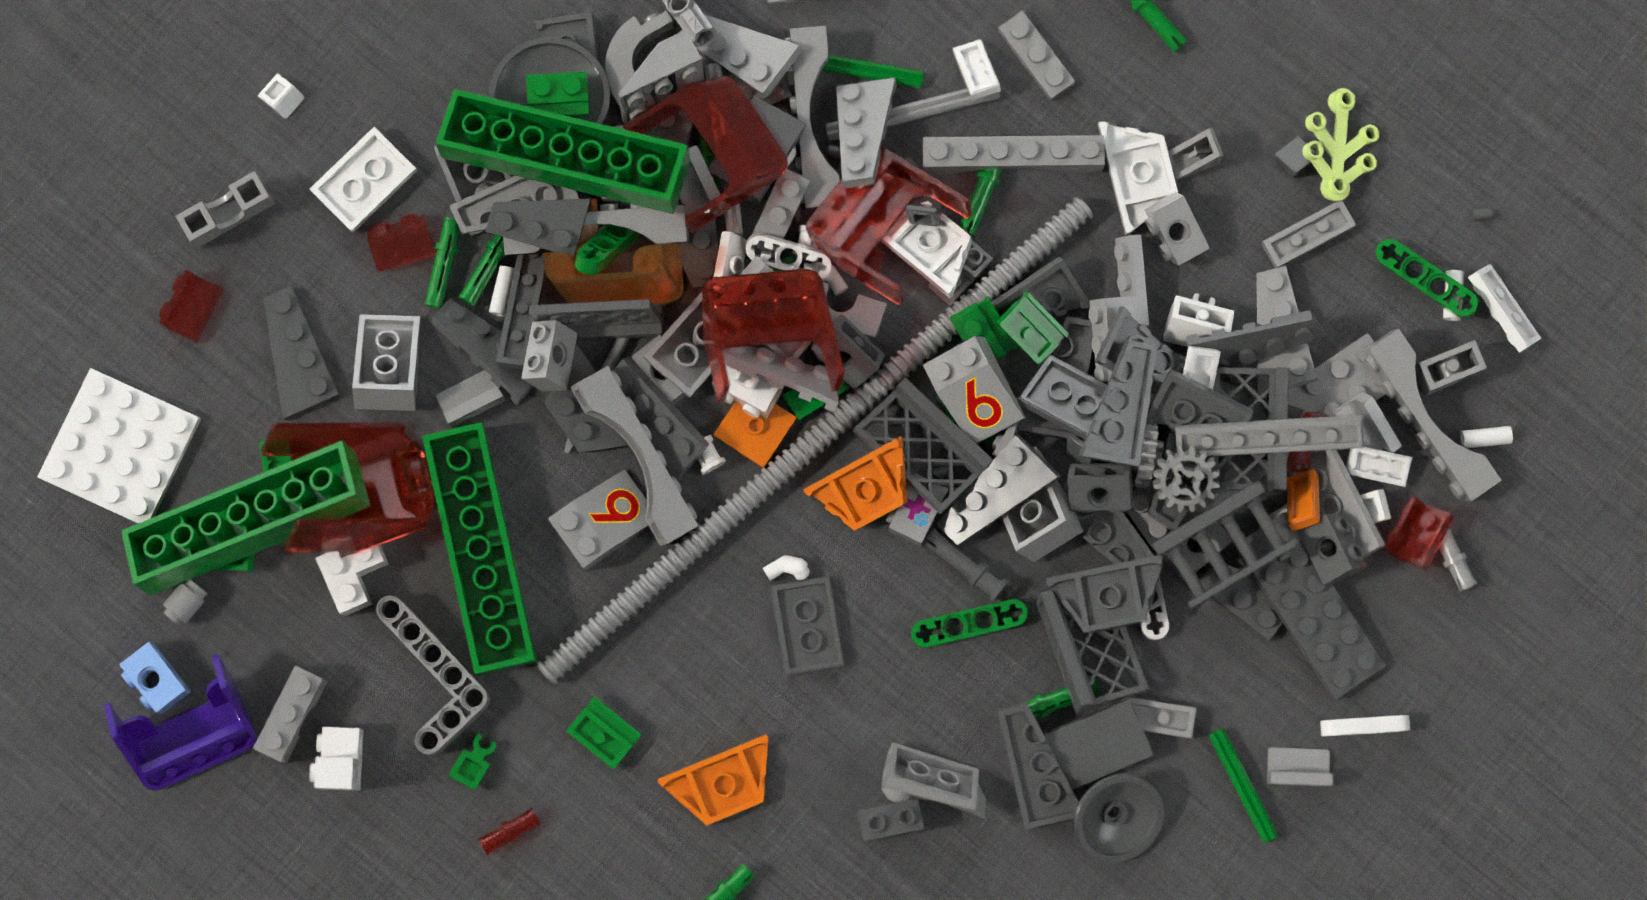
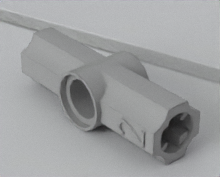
(692, 19)

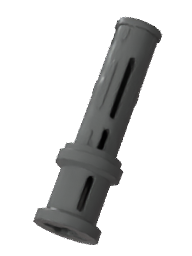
(977, 573)

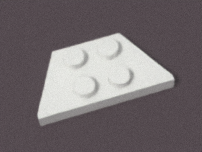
(1138, 171)
(931, 250)

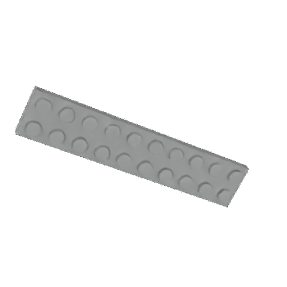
(1337, 383)

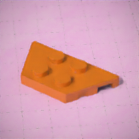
(865, 487)
(722, 782)

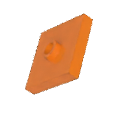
(753, 436)

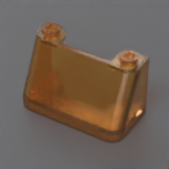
(655, 277)

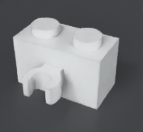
(1195, 317)
(752, 393)

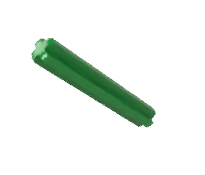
(873, 71)
(1243, 785)

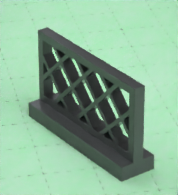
(605, 319)
(1277, 410)
(941, 428)
(1070, 660)

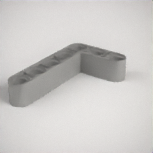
(439, 670)

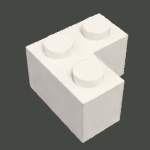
(345, 579)
(340, 759)

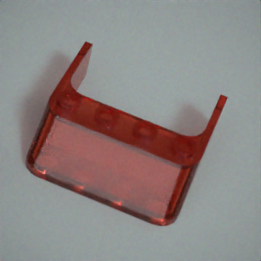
(732, 133)
(858, 218)
(767, 311)

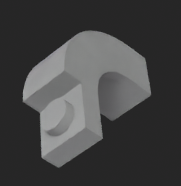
(626, 46)

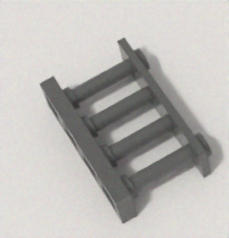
(1198, 530)

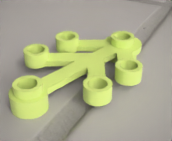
(1337, 147)

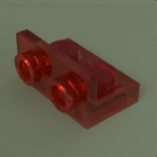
(400, 242)
(190, 306)
(1418, 533)

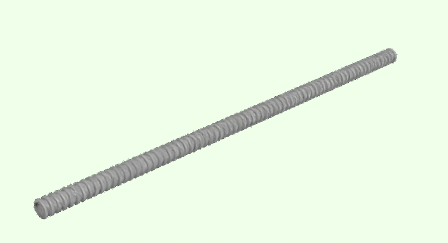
(811, 443)

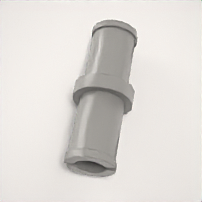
(1456, 562)

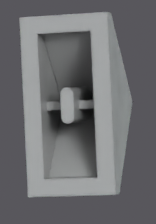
(1195, 154)

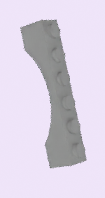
(804, 77)
(1056, 153)
(653, 224)
(1395, 364)
(666, 510)

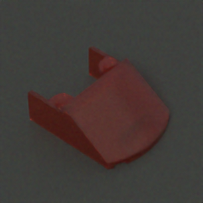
(393, 475)

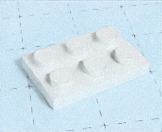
(363, 179)

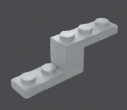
(1132, 296)

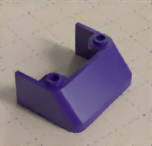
(189, 741)

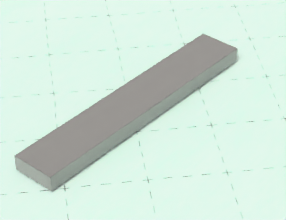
(1273, 435)

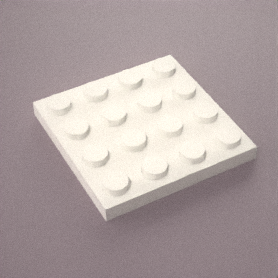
(119, 447)

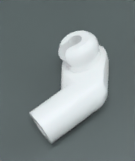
(787, 564)

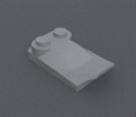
(932, 779)

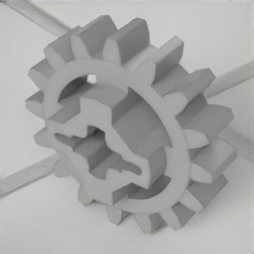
(1151, 451)
(1194, 470)

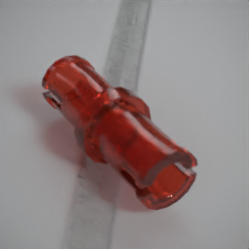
(509, 831)

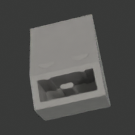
(663, 72)

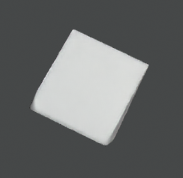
(281, 96)

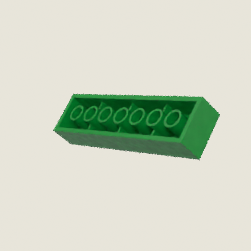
(563, 151)
(243, 518)
(479, 549)

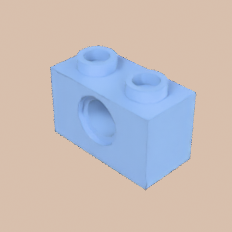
(170, 686)

